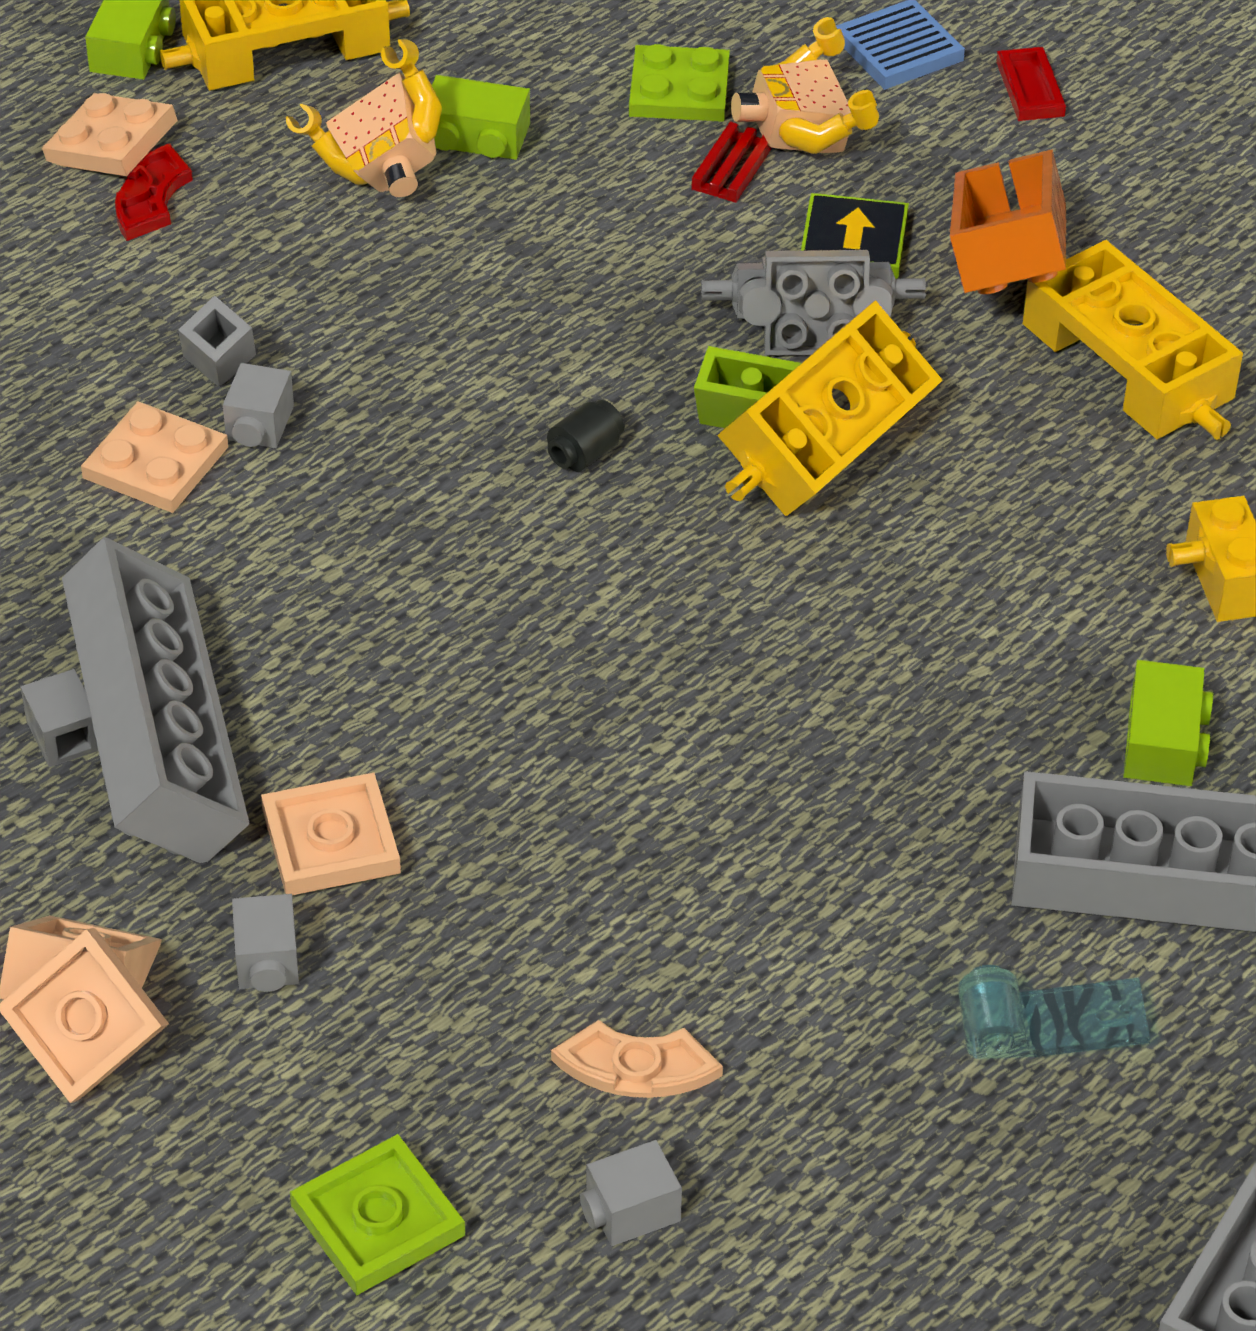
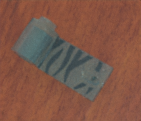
(1047, 1021)

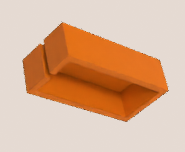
(1003, 244)

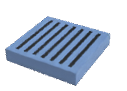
(900, 43)

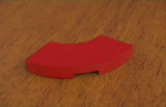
(146, 192)

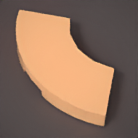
(636, 1064)

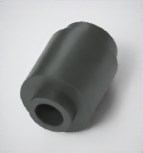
(585, 435)

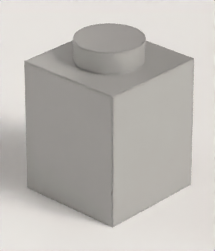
(217, 341)
(258, 405)
(59, 717)
(265, 942)
(631, 1193)

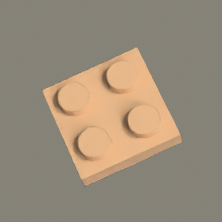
(110, 134)
(154, 456)
(330, 834)
(82, 1015)

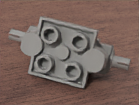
(809, 294)

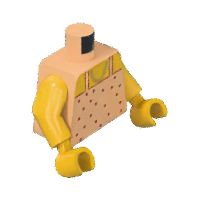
(802, 102)
(383, 133)

